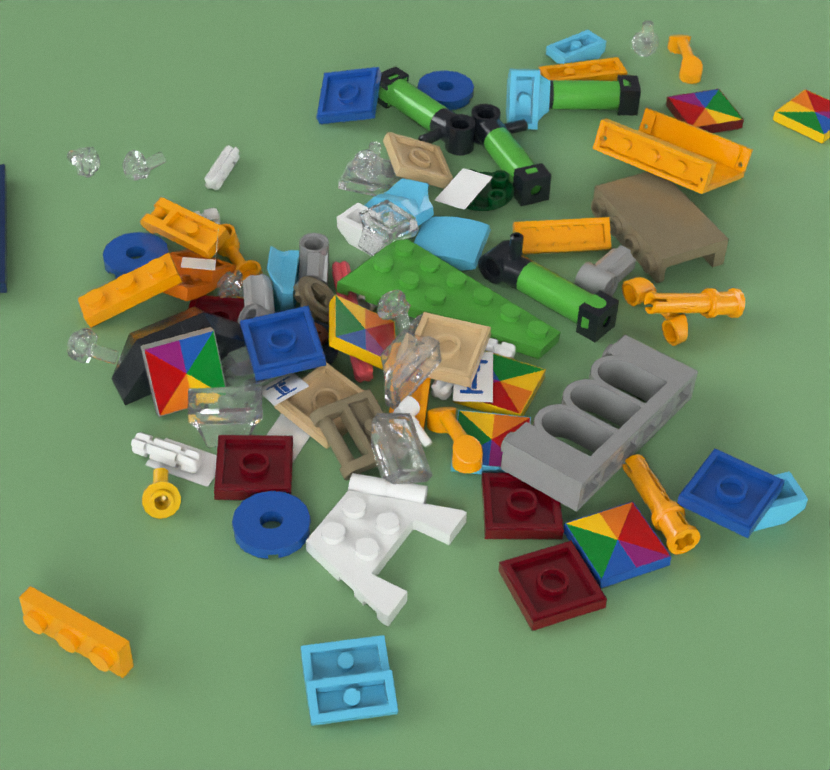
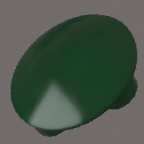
(495, 194)

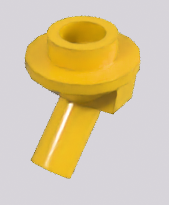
(161, 497)

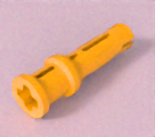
(707, 303)
(666, 514)

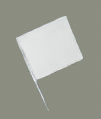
(199, 263)

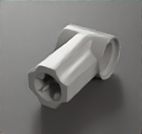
(314, 256)
(606, 272)
(257, 297)

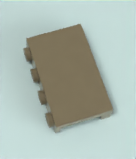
(658, 223)

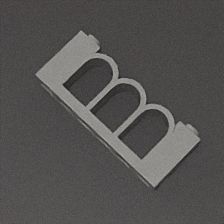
(571, 475)

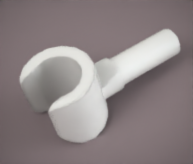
(410, 405)

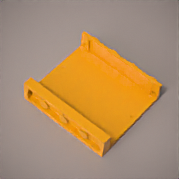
(675, 151)

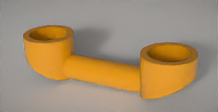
(691, 66)
(231, 250)
(674, 327)
(466, 450)

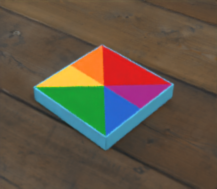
(490, 431)

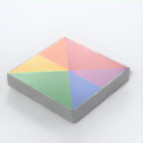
(181, 365)

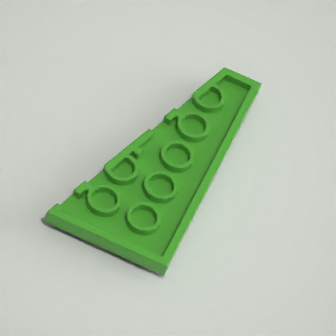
(445, 291)

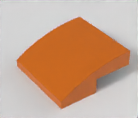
(196, 281)

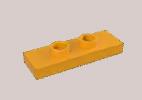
(564, 235)

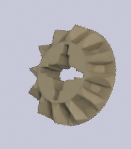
(308, 292)

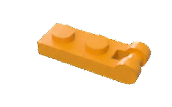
(185, 228)

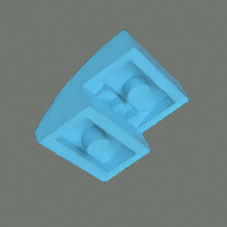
(454, 240)
(348, 680)

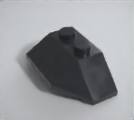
(130, 372)

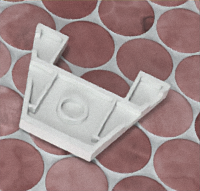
(365, 534)

